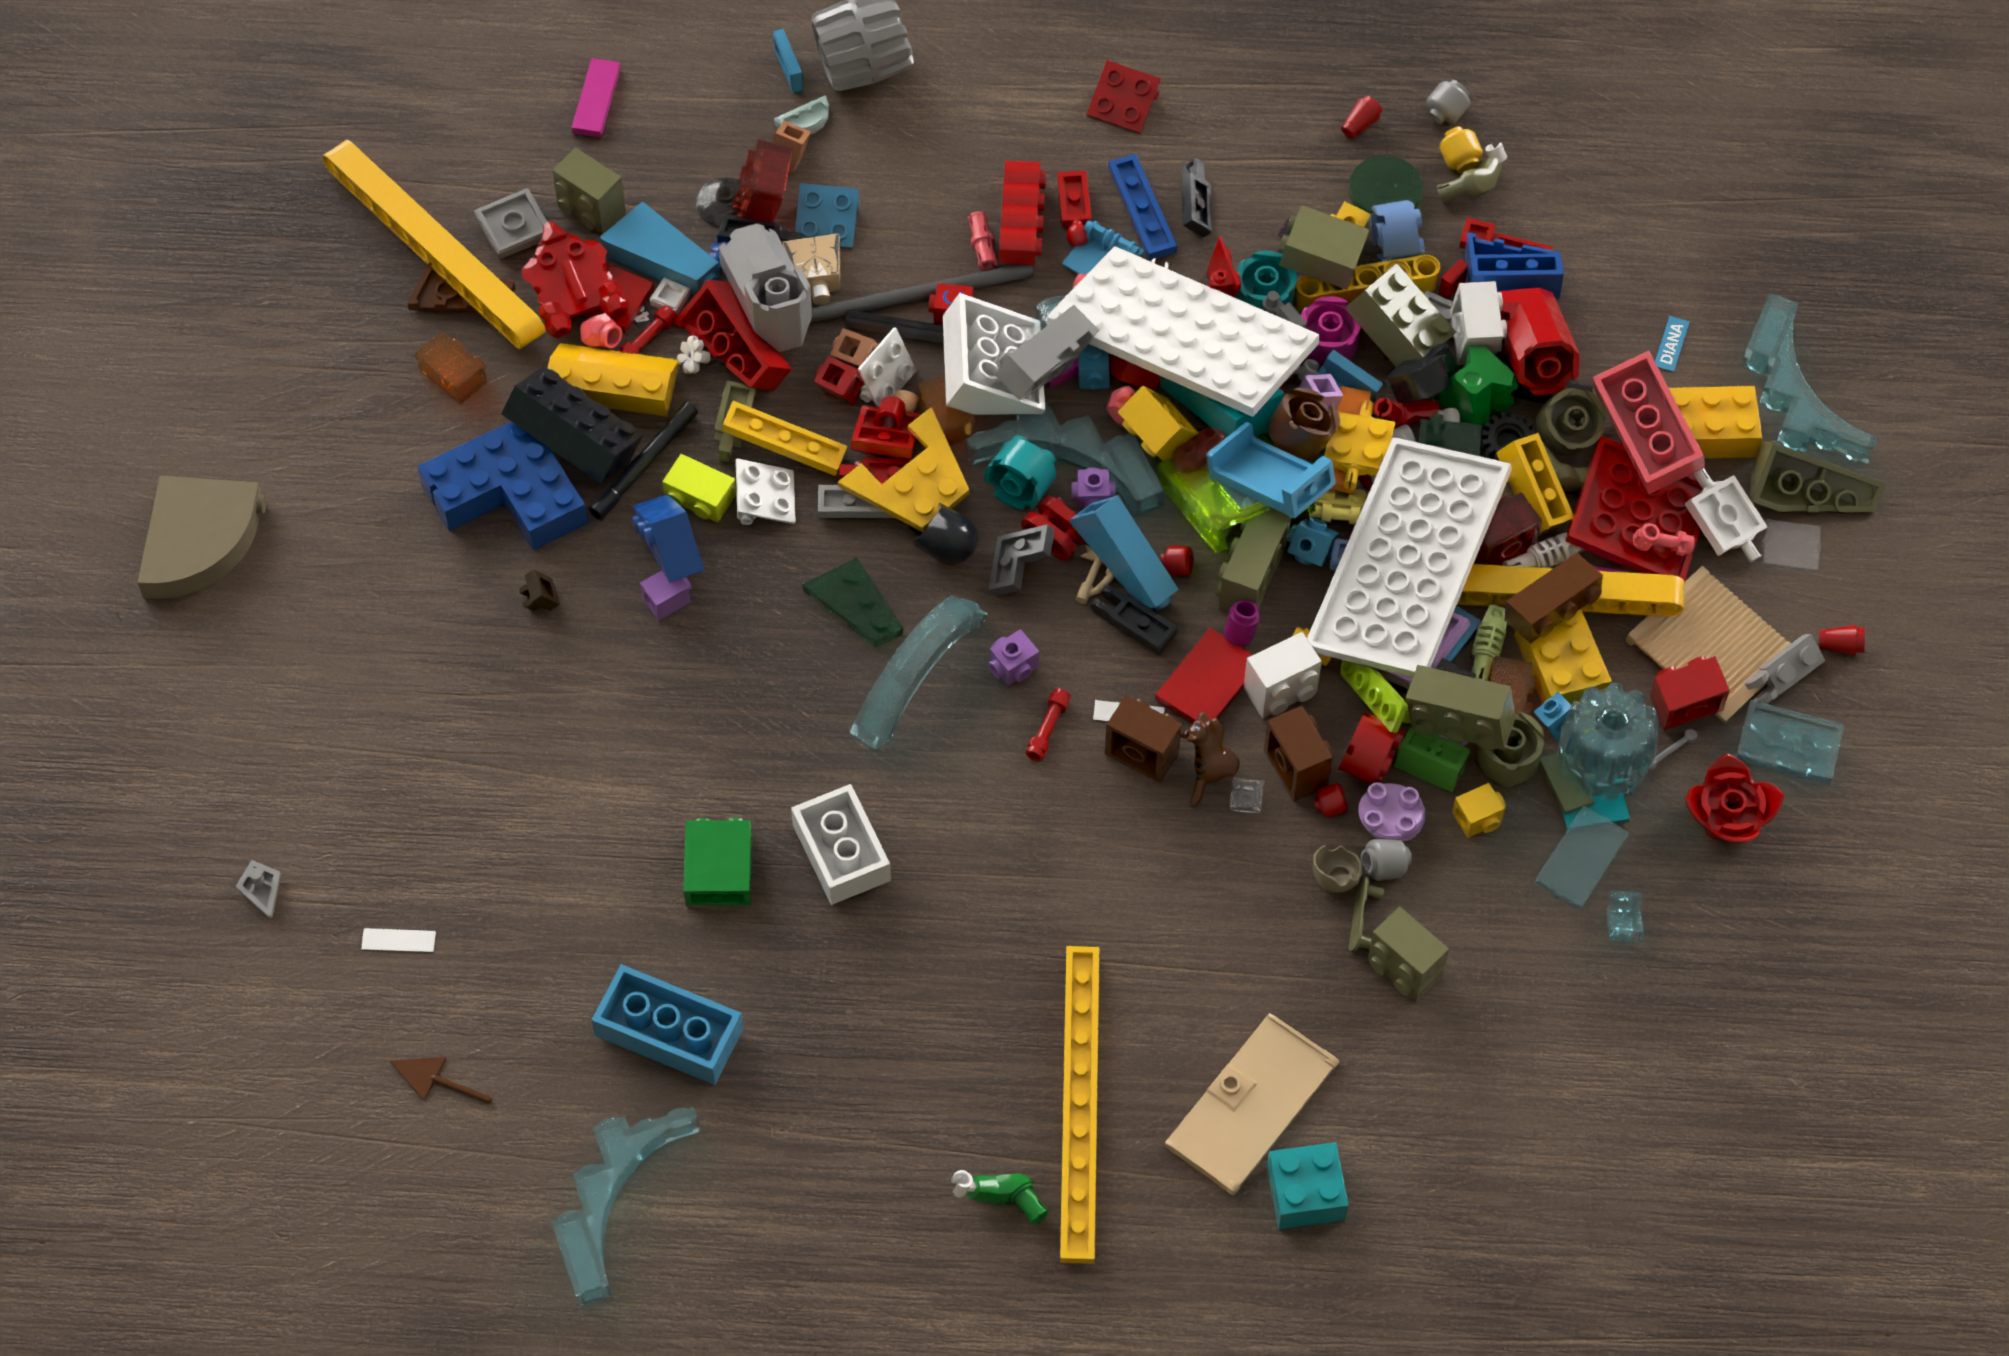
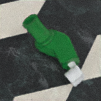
(1001, 1190)

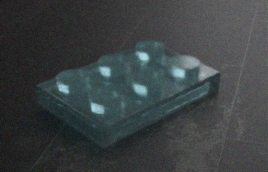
(1790, 742)

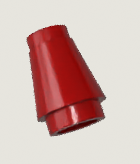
(1362, 116)
(1843, 639)

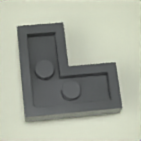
(1013, 552)

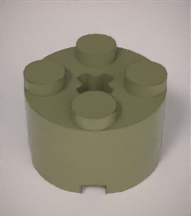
(1559, 433)
(1521, 754)

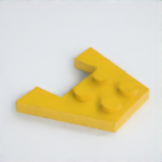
(918, 486)

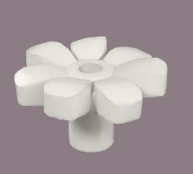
(692, 355)

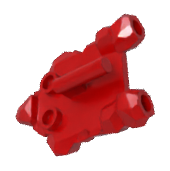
(571, 280)

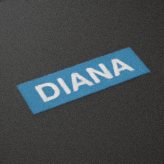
(1671, 343)

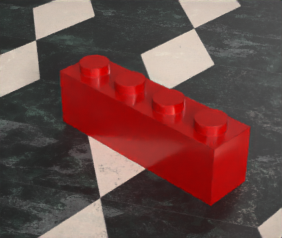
(725, 330)

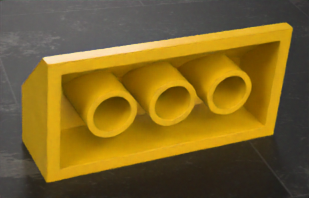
(618, 378)

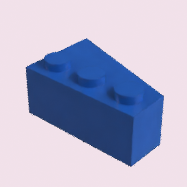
(668, 536)

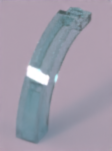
(911, 665)

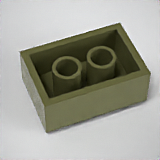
(1399, 317)
(1253, 559)
(1460, 707)

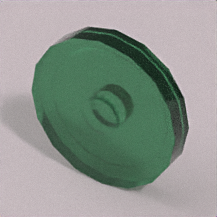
(1384, 181)

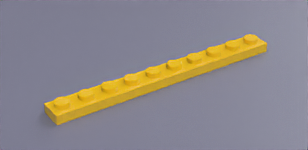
(1080, 1106)

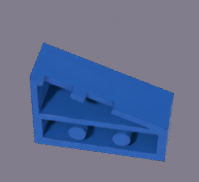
(1513, 266)

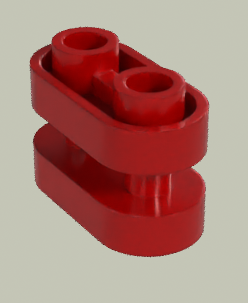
(1057, 515)

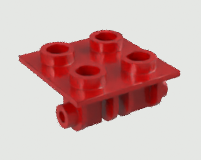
(1124, 96)
(1221, 271)

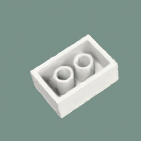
(841, 844)

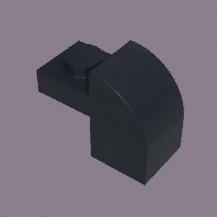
(1423, 377)

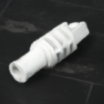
(1546, 553)

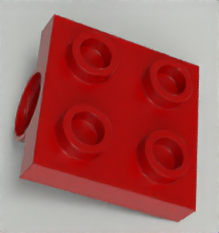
(882, 433)

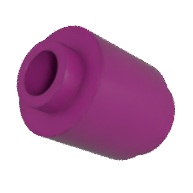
(1242, 623)

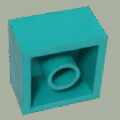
(1307, 1185)

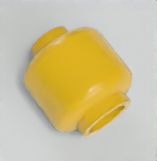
(1461, 149)

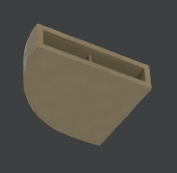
(197, 533)

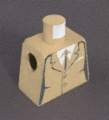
(819, 262)

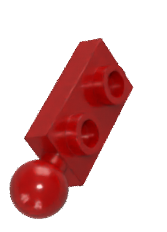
(1074, 205)

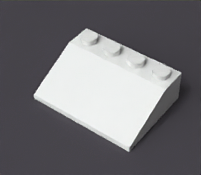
(974, 343)

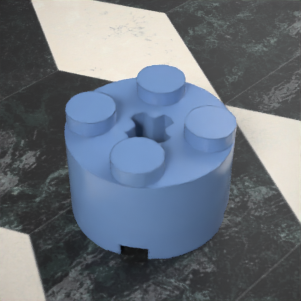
(1396, 230)

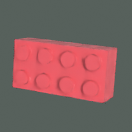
(1648, 422)

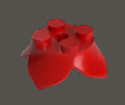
(1731, 783)

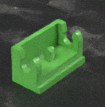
(1432, 759)

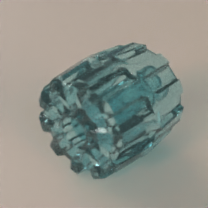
(1608, 742)

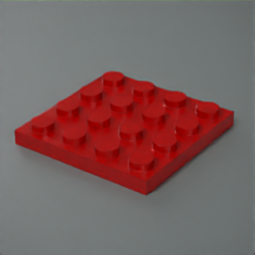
(1617, 504)

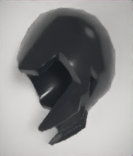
(948, 538)

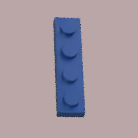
(1142, 207)

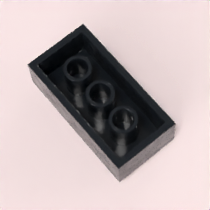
(572, 424)

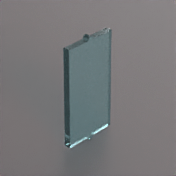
(1582, 857)

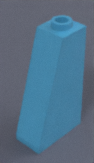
(658, 249)
(1125, 551)

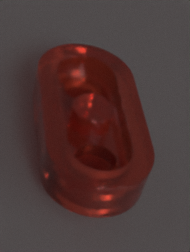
(1193, 453)

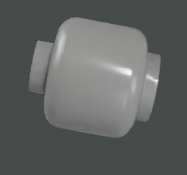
(1448, 102)
(1385, 859)

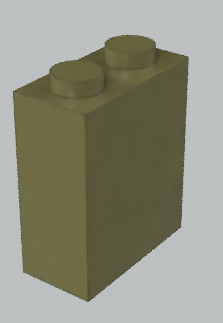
(1322, 246)

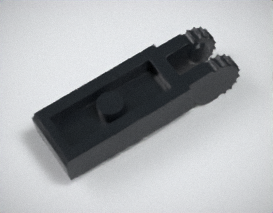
(1135, 619)

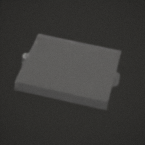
(1791, 546)

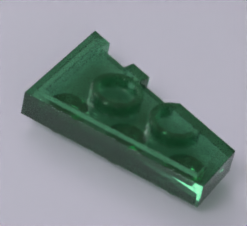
(856, 600)

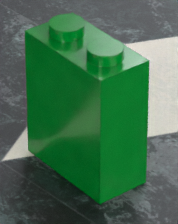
(718, 862)

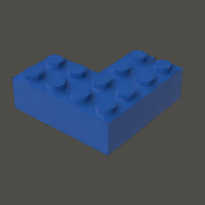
(505, 470)

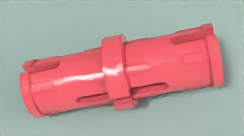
(982, 240)

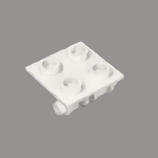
(886, 369)
(764, 492)

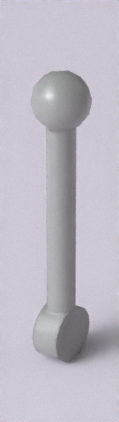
(1689, 736)

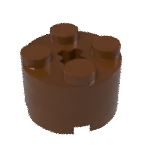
(1303, 424)

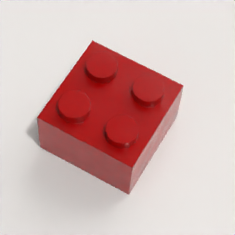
(1689, 692)

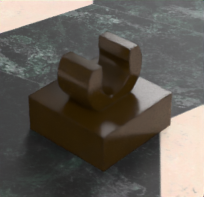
(541, 591)

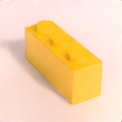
(1537, 480)

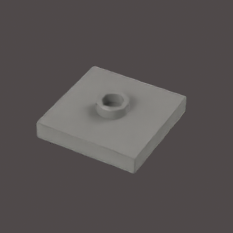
(512, 223)

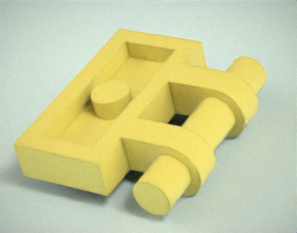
(1340, 506)

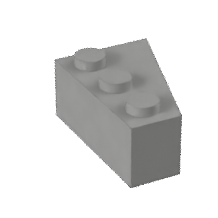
(1046, 353)

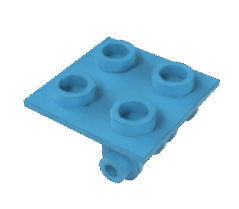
(827, 211)
(1100, 242)

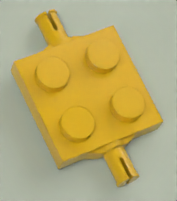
(1359, 444)

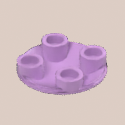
(1391, 810)

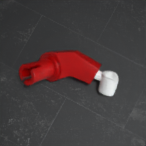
(1411, 412)

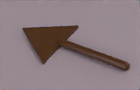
(424, 1072)

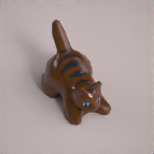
(1211, 759)

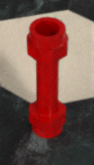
(662, 319)
(1039, 746)

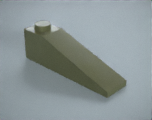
(1799, 482)

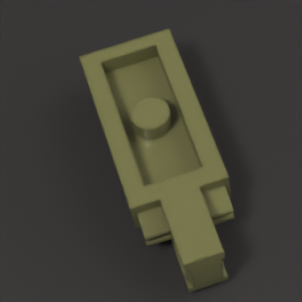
(732, 392)

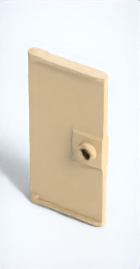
(1251, 1103)

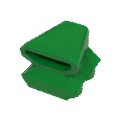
(1480, 387)

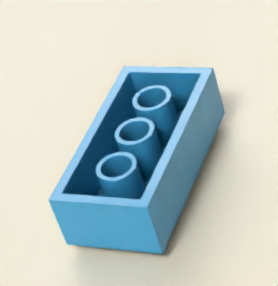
(667, 1024)

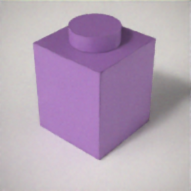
(665, 597)

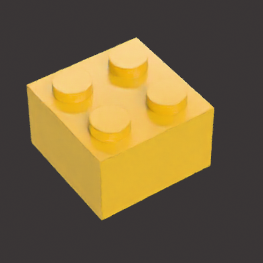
(1156, 423)

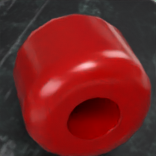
(1178, 560)
(1331, 800)

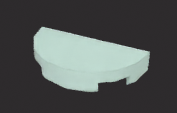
(809, 116)

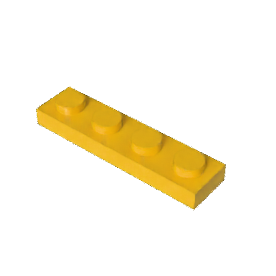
(784, 438)

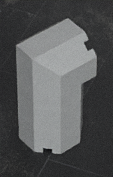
(767, 286)

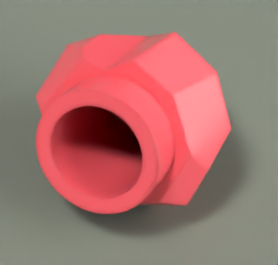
(600, 332)
(1117, 401)

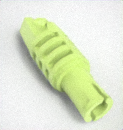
(1488, 641)

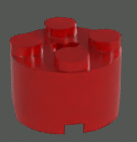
(1371, 750)

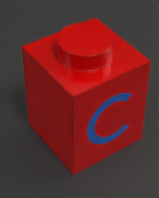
(944, 298)

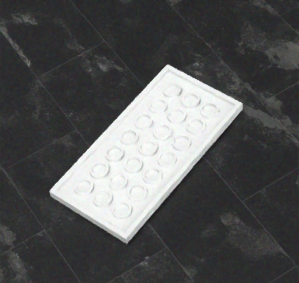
(1188, 331)
(1408, 557)

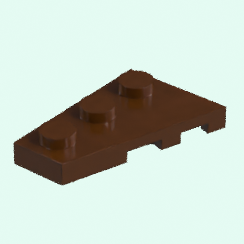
(437, 295)

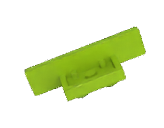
(1376, 694)

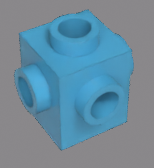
(1312, 542)

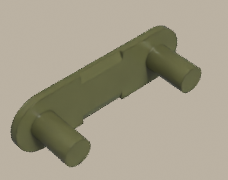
(1363, 890)

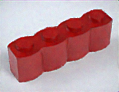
(1020, 213)

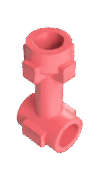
(1651, 535)

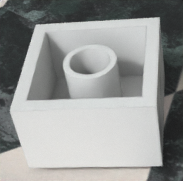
(1477, 318)
(1282, 675)

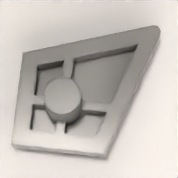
(260, 886)

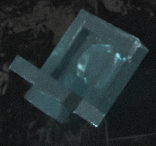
(1625, 916)

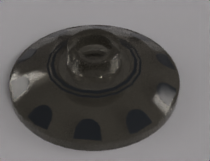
(710, 201)

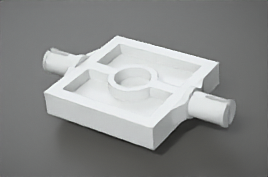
(1726, 515)

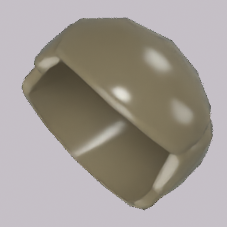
(1336, 869)

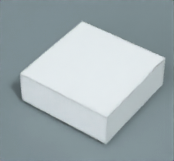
(670, 294)

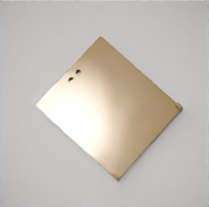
(1712, 626)

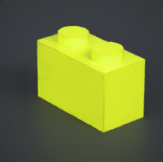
(699, 488)

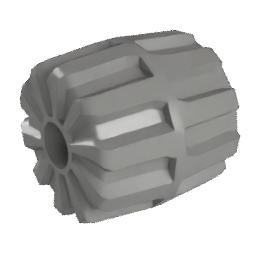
(861, 42)

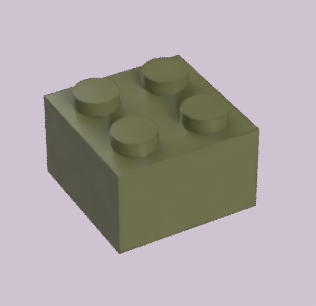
(589, 191)
(1407, 954)

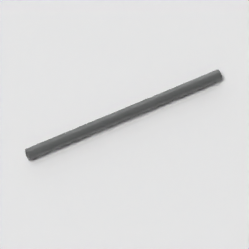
(918, 292)

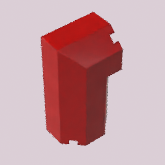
(1538, 341)

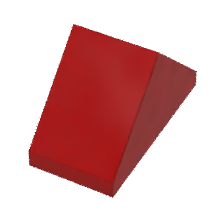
(1132, 373)

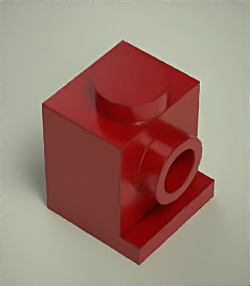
(839, 380)

